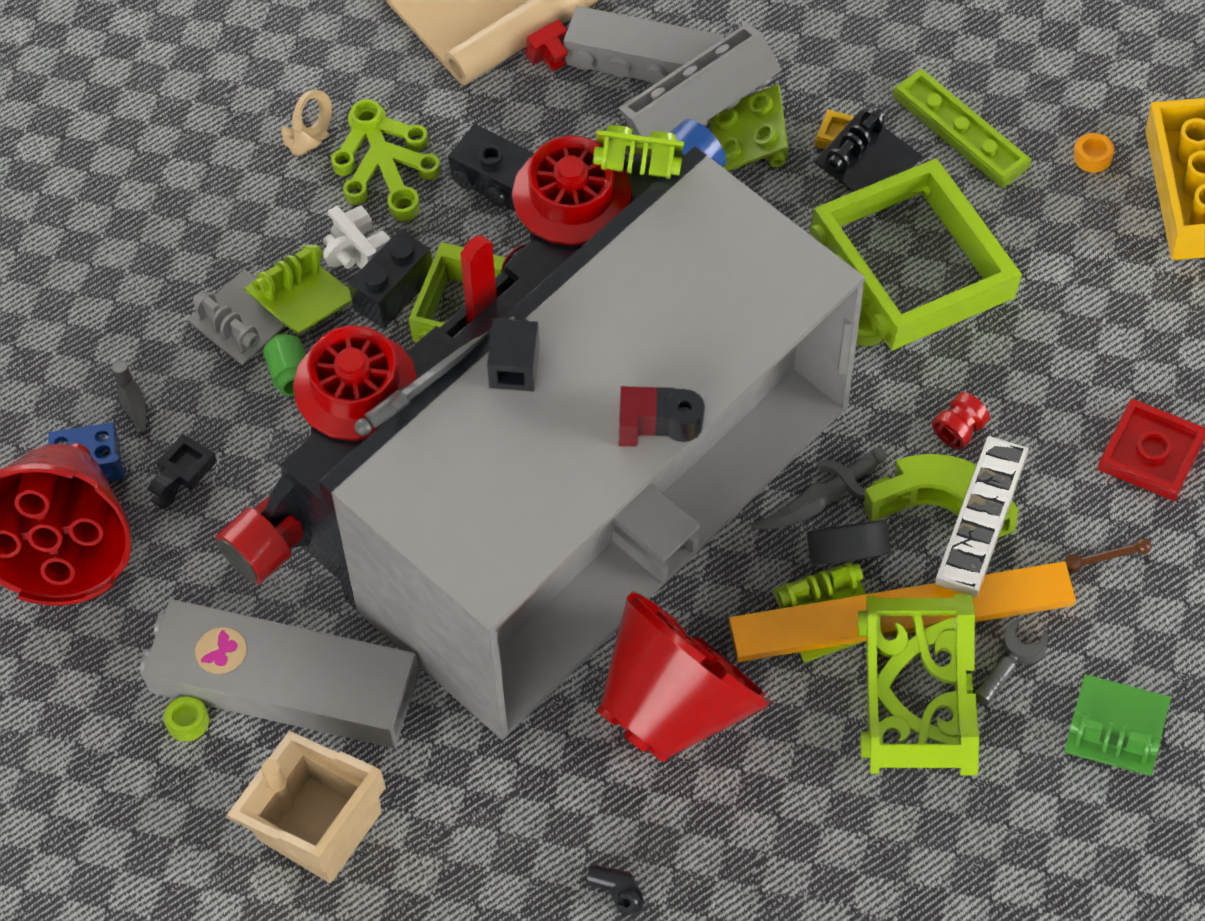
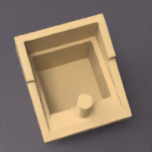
(311, 804)

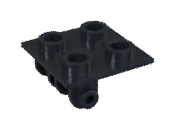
(866, 152)

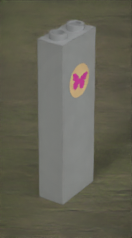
(281, 672)

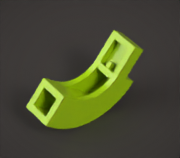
(927, 481)

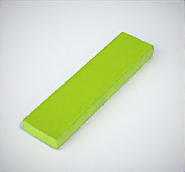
(962, 128)

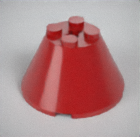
(60, 527)
(671, 686)

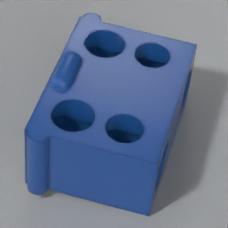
(89, 437)

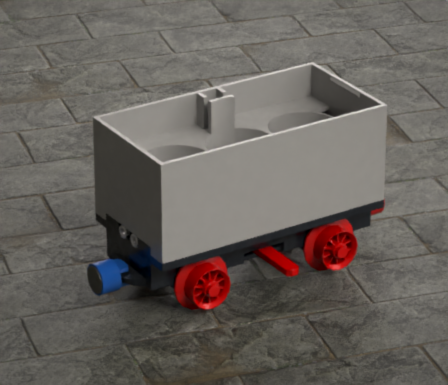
(512, 519)

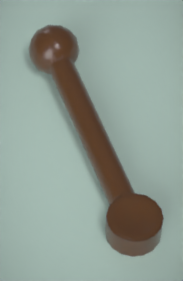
(1075, 563)

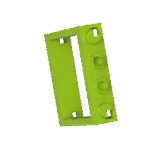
(931, 180)

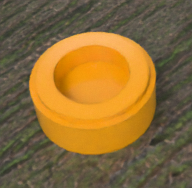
(1093, 152)

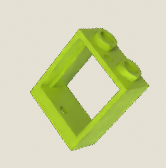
(444, 267)

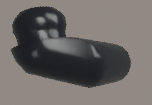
(621, 886)

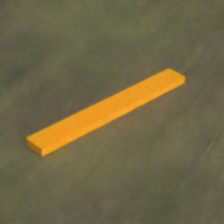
(836, 620)

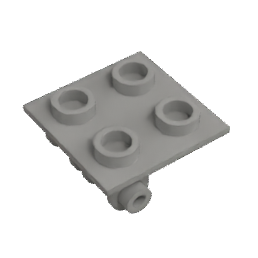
(235, 319)

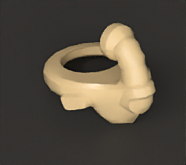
(301, 138)

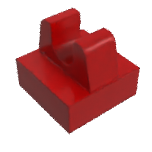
(547, 46)

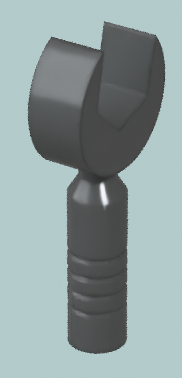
(1015, 652)

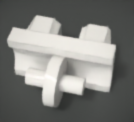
(347, 243)

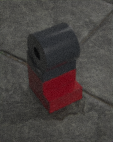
(659, 413)

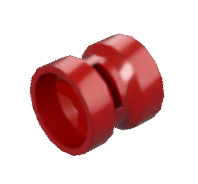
(959, 422)

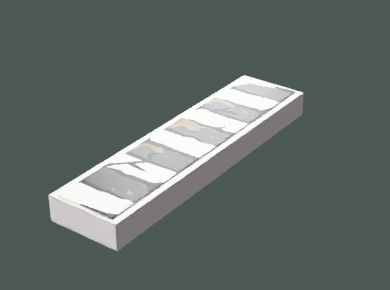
(982, 516)

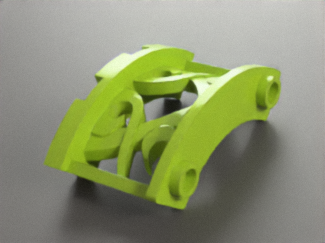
(955, 738)

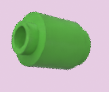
(282, 358)

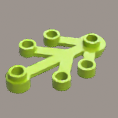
(384, 155)

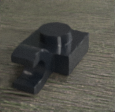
(182, 465)

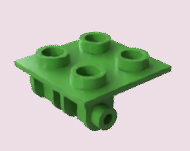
(1117, 725)

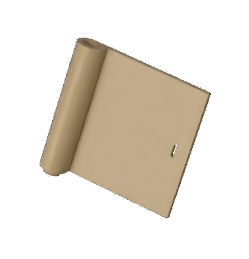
(479, 34)

